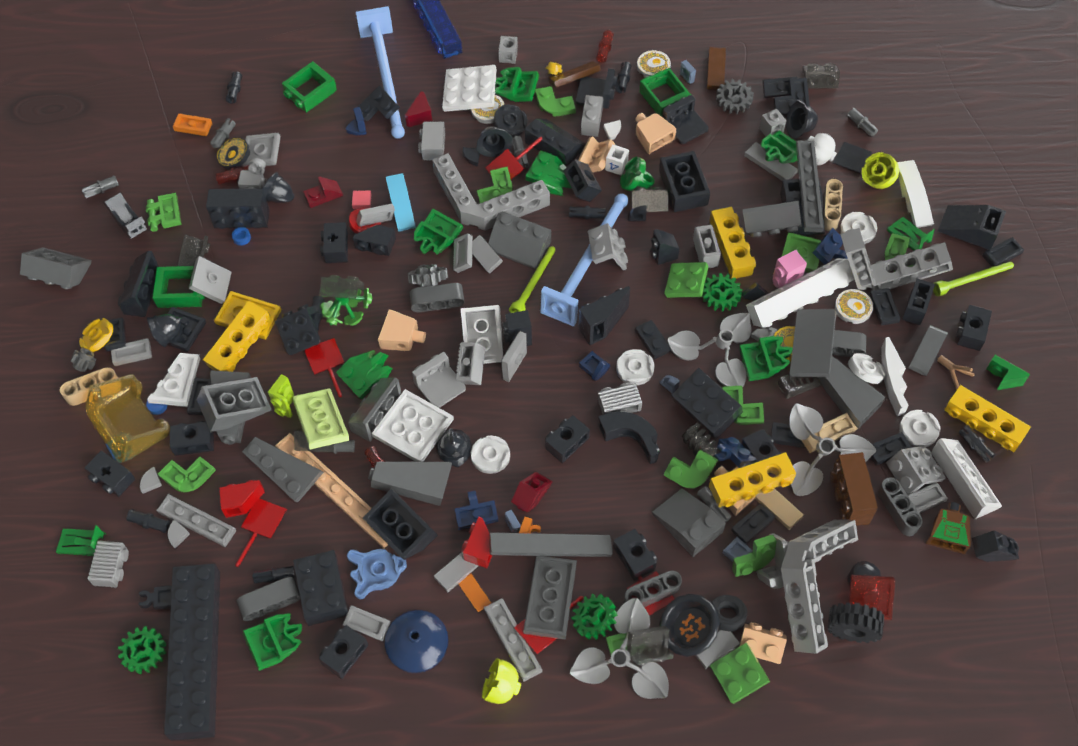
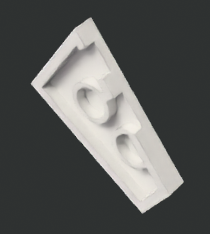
(178, 383)

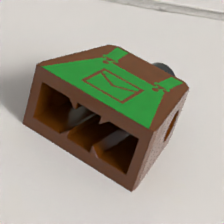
(951, 530)

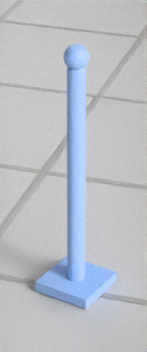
(375, 23)
(562, 305)

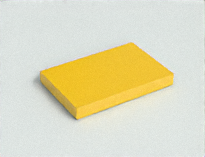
(234, 304)

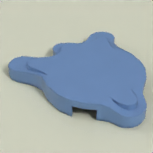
(375, 570)

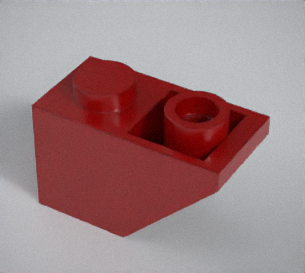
(240, 498)
(477, 548)

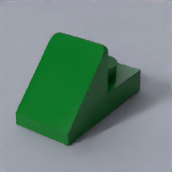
(1011, 374)

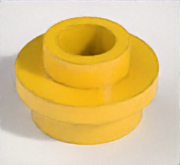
(554, 68)

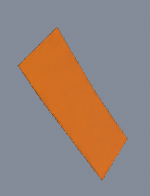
(474, 593)

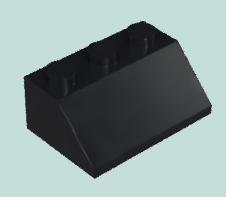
(554, 140)
(139, 286)
(400, 526)

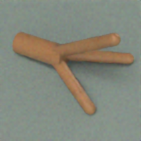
(952, 367)

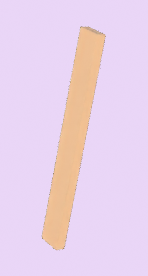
(334, 488)

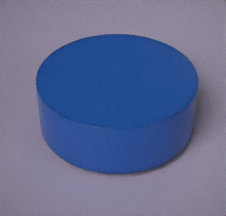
(241, 236)
(156, 409)

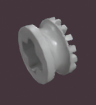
(257, 166)

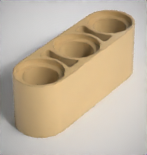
(832, 204)
(80, 385)

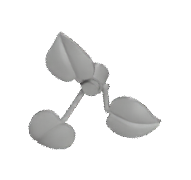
(732, 328)
(805, 422)
(592, 668)

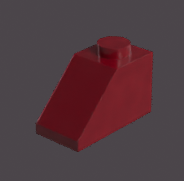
(531, 491)

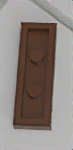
(716, 67)
(574, 74)

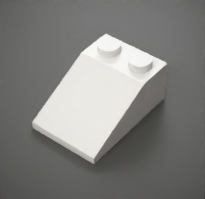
(484, 327)

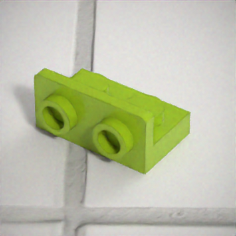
(281, 396)

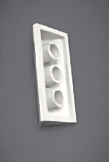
(965, 477)

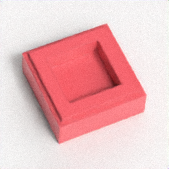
(361, 199)

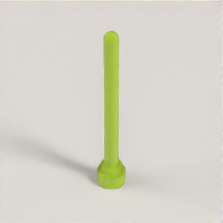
(942, 287)
(519, 305)

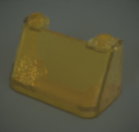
(123, 417)

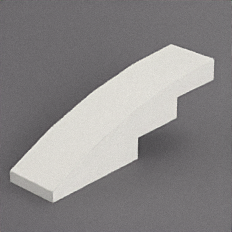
(915, 194)
(893, 379)

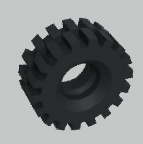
(856, 622)

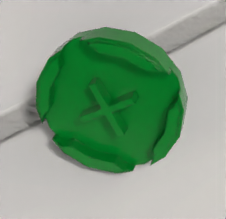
(636, 175)

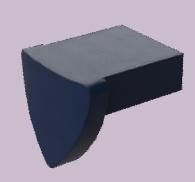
(357, 126)
(594, 366)

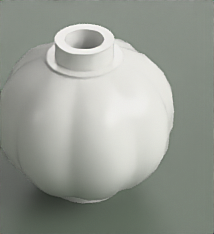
(824, 148)

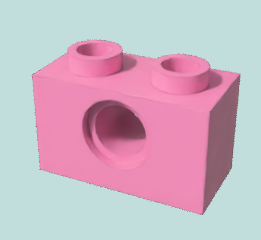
(788, 269)

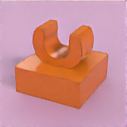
(528, 527)

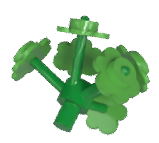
(331, 309)

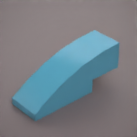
(401, 202)

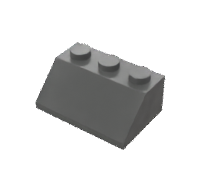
(772, 218)
(519, 240)
(54, 267)
(374, 407)

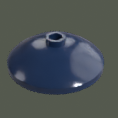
(420, 653)

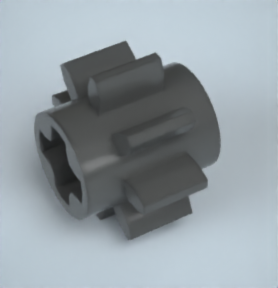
(83, 360)

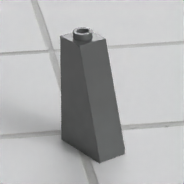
(851, 393)
(233, 434)
(412, 479)

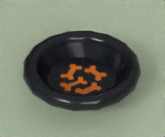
(691, 624)

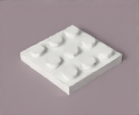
(469, 88)
(412, 426)

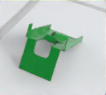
(909, 228)
(73, 540)

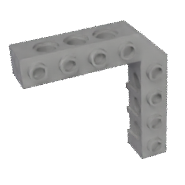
(484, 215)
(878, 275)
(800, 581)

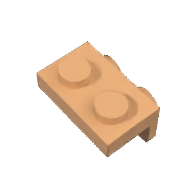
(595, 153)
(764, 643)

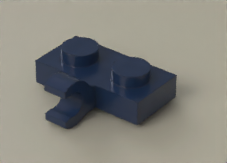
(829, 247)
(735, 451)
(469, 514)

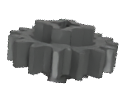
(734, 96)
(427, 275)

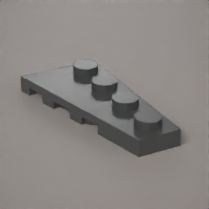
(284, 469)

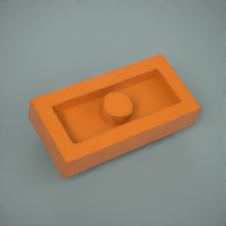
(192, 124)

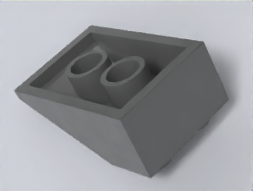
(232, 403)
(689, 521)

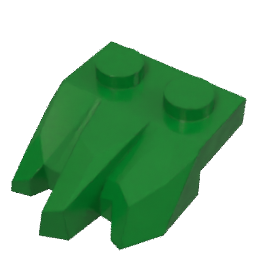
(516, 84)
(779, 148)
(550, 170)
(437, 232)
(764, 357)
(364, 371)
(272, 640)

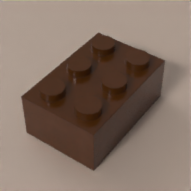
(853, 488)

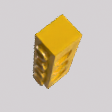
(726, 232)
(238, 328)
(997, 418)
(778, 465)

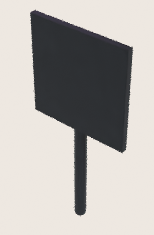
(852, 157)

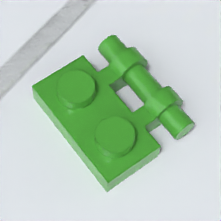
(168, 209)

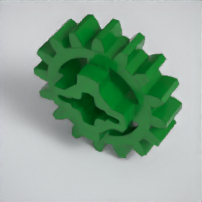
(721, 292)
(594, 616)
(142, 659)

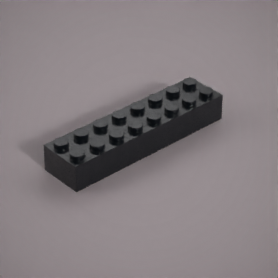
(193, 653)

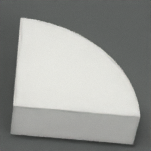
(612, 129)

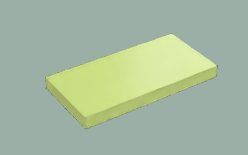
(320, 418)

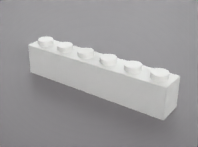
(800, 292)

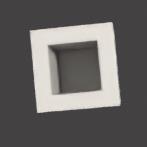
(616, 159)

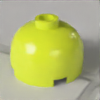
(880, 170)
(501, 683)

